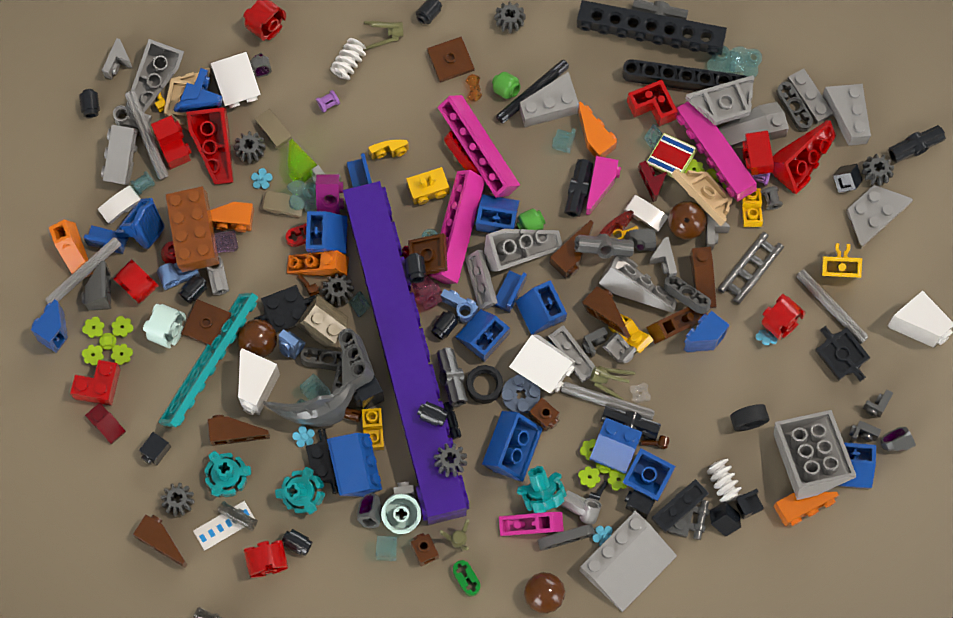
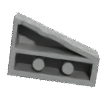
(550, 102)
(849, 111)
(119, 154)

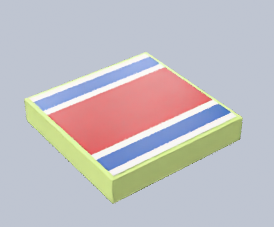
(671, 155)

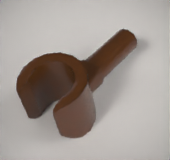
(311, 289)
(662, 443)

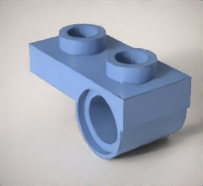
(171, 275)
(452, 298)
(290, 344)

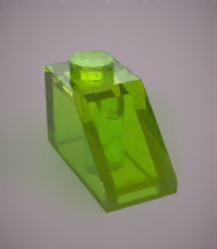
(299, 163)

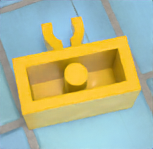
(428, 186)
(841, 266)

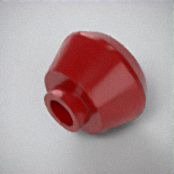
(168, 253)

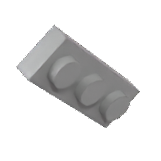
(810, 96)
(481, 280)
(566, 343)

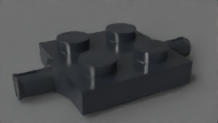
(284, 308)
(842, 354)
(321, 462)

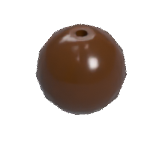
(687, 220)
(257, 337)
(544, 592)

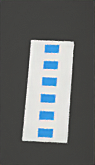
(219, 528)

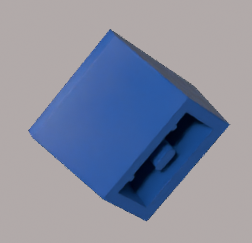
(496, 214)
(326, 232)
(541, 308)
(51, 327)
(483, 334)
(707, 334)
(864, 463)

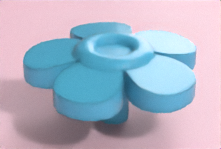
(261, 179)
(766, 338)
(303, 436)
(603, 534)

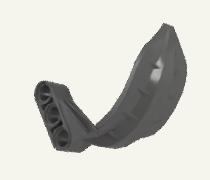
(331, 408)

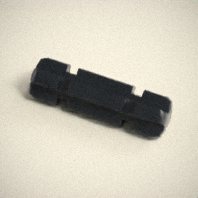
(452, 421)

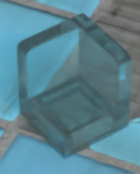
(564, 140)
(314, 387)
(386, 548)

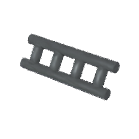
(750, 256)

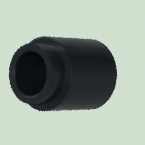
(428, 11)
(89, 103)
(415, 268)
(193, 288)
(444, 325)
(432, 414)
(297, 542)

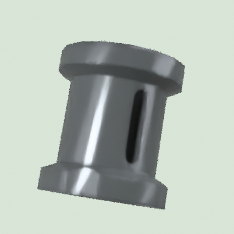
(772, 198)

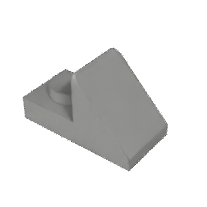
(116, 56)
(712, 231)
(665, 255)

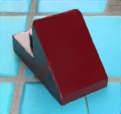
(652, 182)
(105, 423)

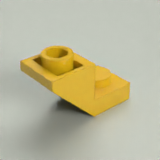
(637, 338)

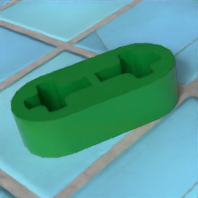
(470, 575)

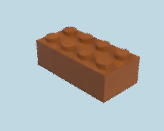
(192, 229)

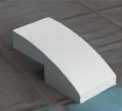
(118, 204)
(646, 213)

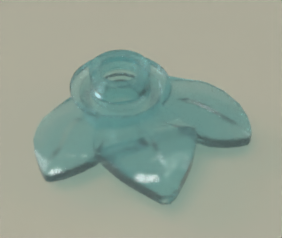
(721, 63)
(743, 63)
(301, 197)

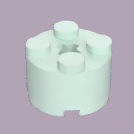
(164, 325)
(394, 521)

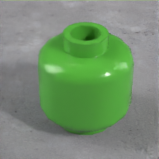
(506, 85)
(531, 220)

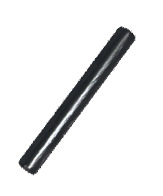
(546, 79)

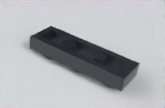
(680, 506)

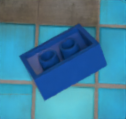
(512, 445)
(354, 464)

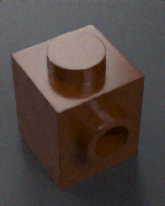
(544, 414)
(424, 549)

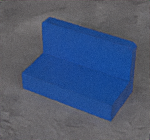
(359, 172)
(100, 236)
(510, 290)

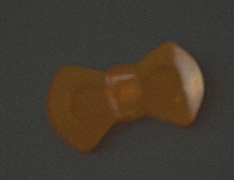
(473, 81)

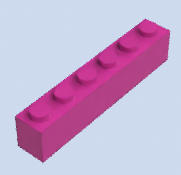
(478, 146)
(717, 152)
(459, 222)

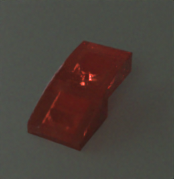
(619, 222)

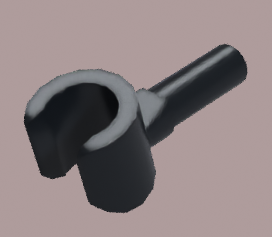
(597, 496)

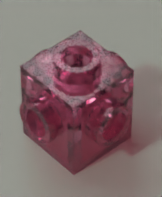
(427, 293)

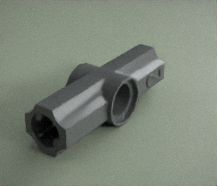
(659, 8)
(604, 246)
(451, 377)

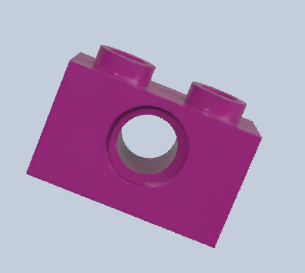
(329, 185)

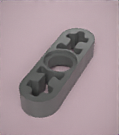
(794, 98)
(698, 301)
(566, 537)

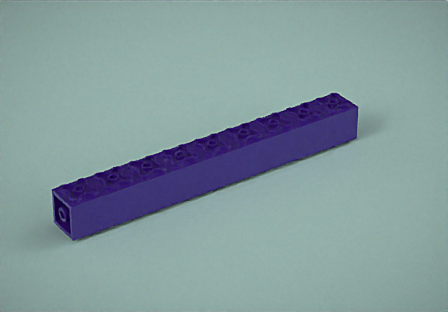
(404, 349)

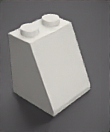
(235, 80)
(922, 321)
(543, 364)
(256, 381)

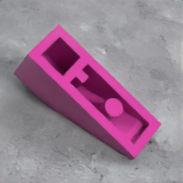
(602, 180)
(531, 523)

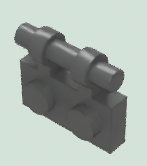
(684, 525)

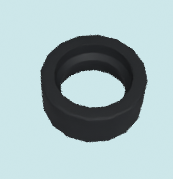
(484, 369)
(749, 417)

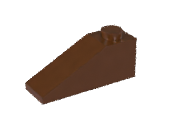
(565, 259)
(703, 272)
(602, 306)
(673, 324)
(229, 431)
(154, 534)

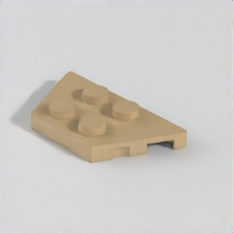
(175, 93)
(706, 192)

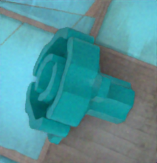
(225, 462)
(542, 490)
(300, 491)

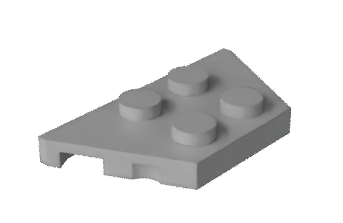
(724, 101)
(875, 211)

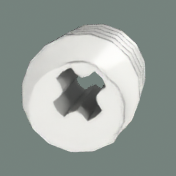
(347, 58)
(723, 481)

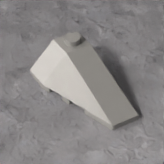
(155, 71)
(764, 117)
(515, 246)
(627, 281)

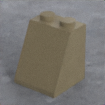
(322, 322)

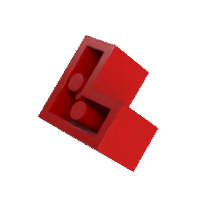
(654, 99)
(169, 137)
(758, 153)
(101, 387)

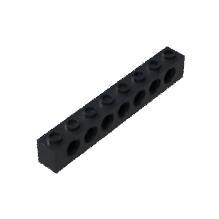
(645, 20)

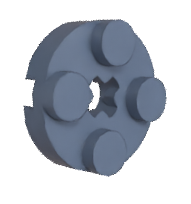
(510, 390)

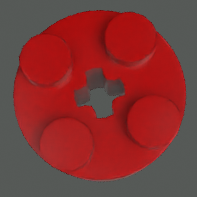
(264, 19)
(135, 281)
(782, 317)
(266, 558)

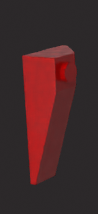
(211, 135)
(798, 159)

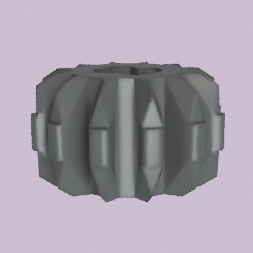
(510, 17)
(243, 151)
(880, 163)
(342, 283)
(443, 456)
(185, 498)

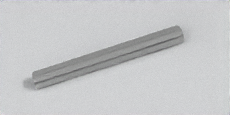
(146, 134)
(84, 270)
(831, 306)
(604, 400)

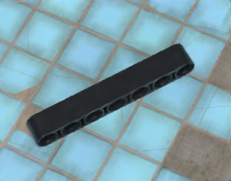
(677, 73)

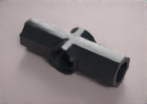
(916, 144)
(578, 188)
(634, 420)

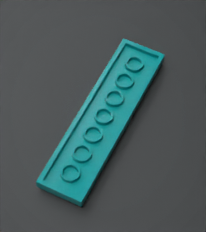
(206, 362)

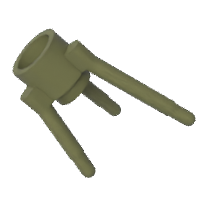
(394, 29)
(601, 375)
(459, 537)

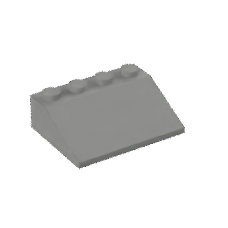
(813, 453)
(628, 561)

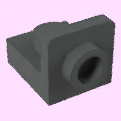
(597, 338)
(881, 401)
(866, 431)

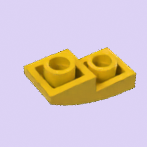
(394, 147)
(752, 210)
(373, 425)

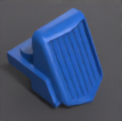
(197, 97)
(142, 224)

